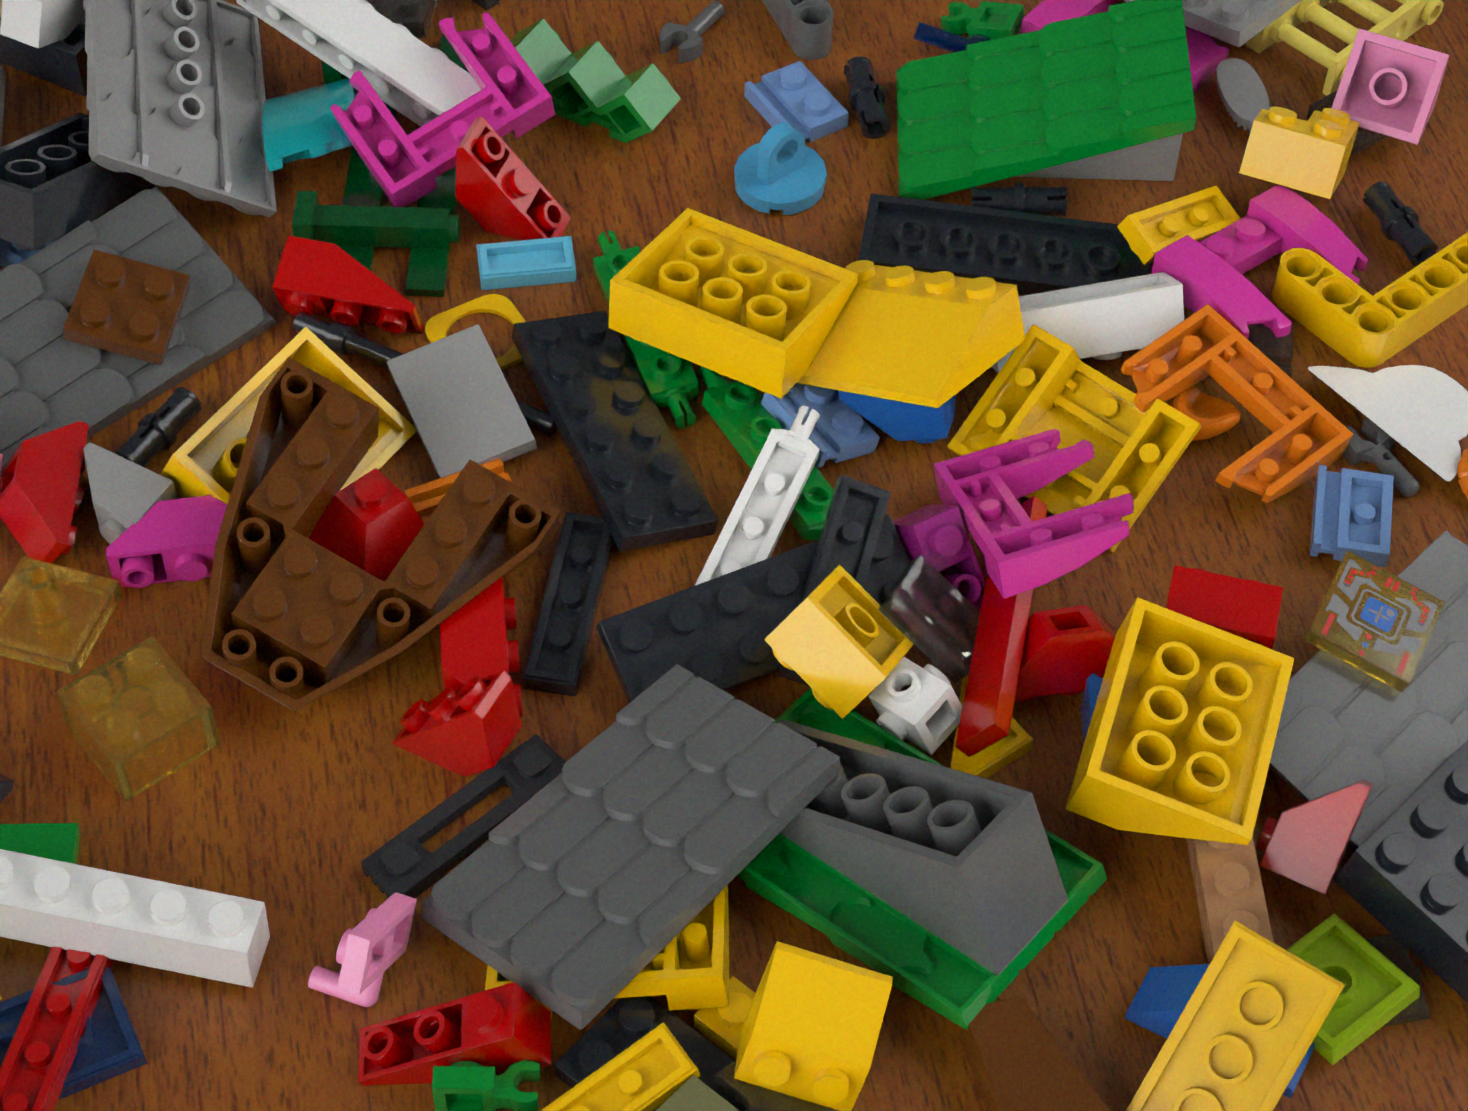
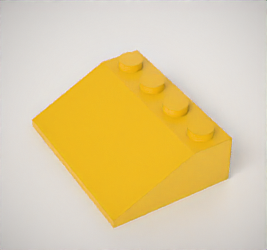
(730, 301)
(916, 334)
(213, 453)
(1181, 730)

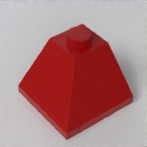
(369, 524)

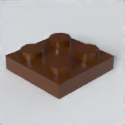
(126, 307)

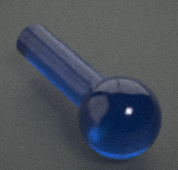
(945, 39)

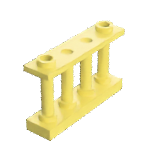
(1396, 25)

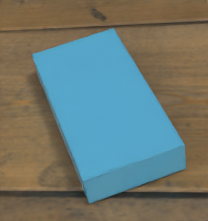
(526, 263)

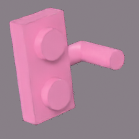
(368, 952)

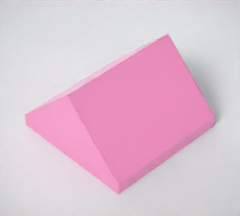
(1390, 85)

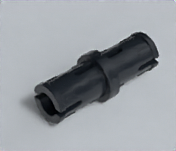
(866, 97)
(1023, 199)
(1399, 223)
(159, 429)

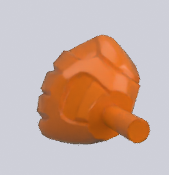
(1210, 411)

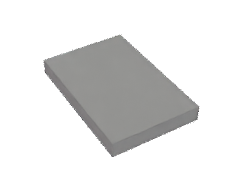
(461, 402)

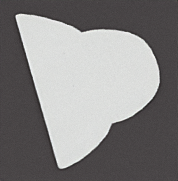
(1412, 405)

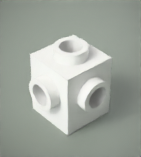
(917, 705)

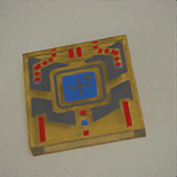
(1374, 621)

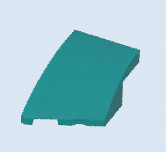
(303, 124)

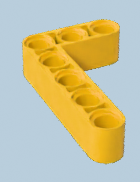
(1366, 326)

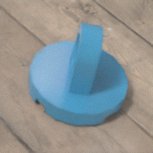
(780, 172)

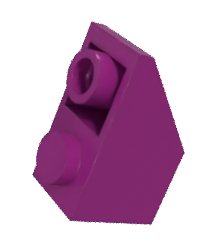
(943, 541)

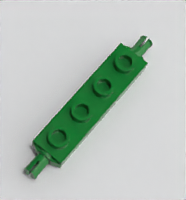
(667, 377)
(747, 426)

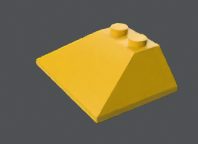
(1051, 389)

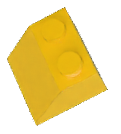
(839, 642)
(812, 1027)

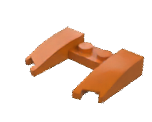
(1300, 426)

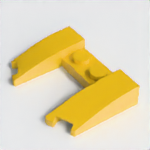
(687, 970)

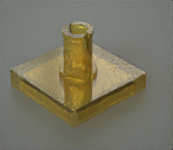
(54, 614)

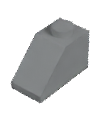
(122, 490)

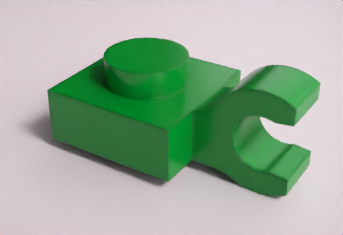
(478, 1088)

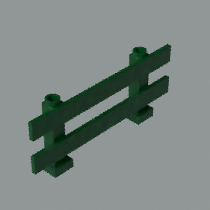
(366, 224)

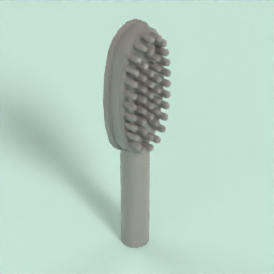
(1241, 91)

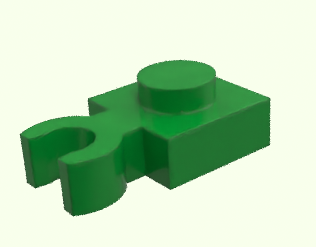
(989, 19)

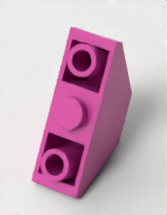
(168, 543)

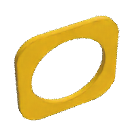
(438, 325)

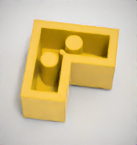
(1300, 152)

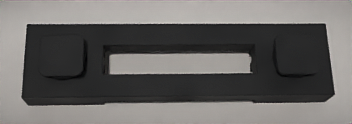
(410, 868)

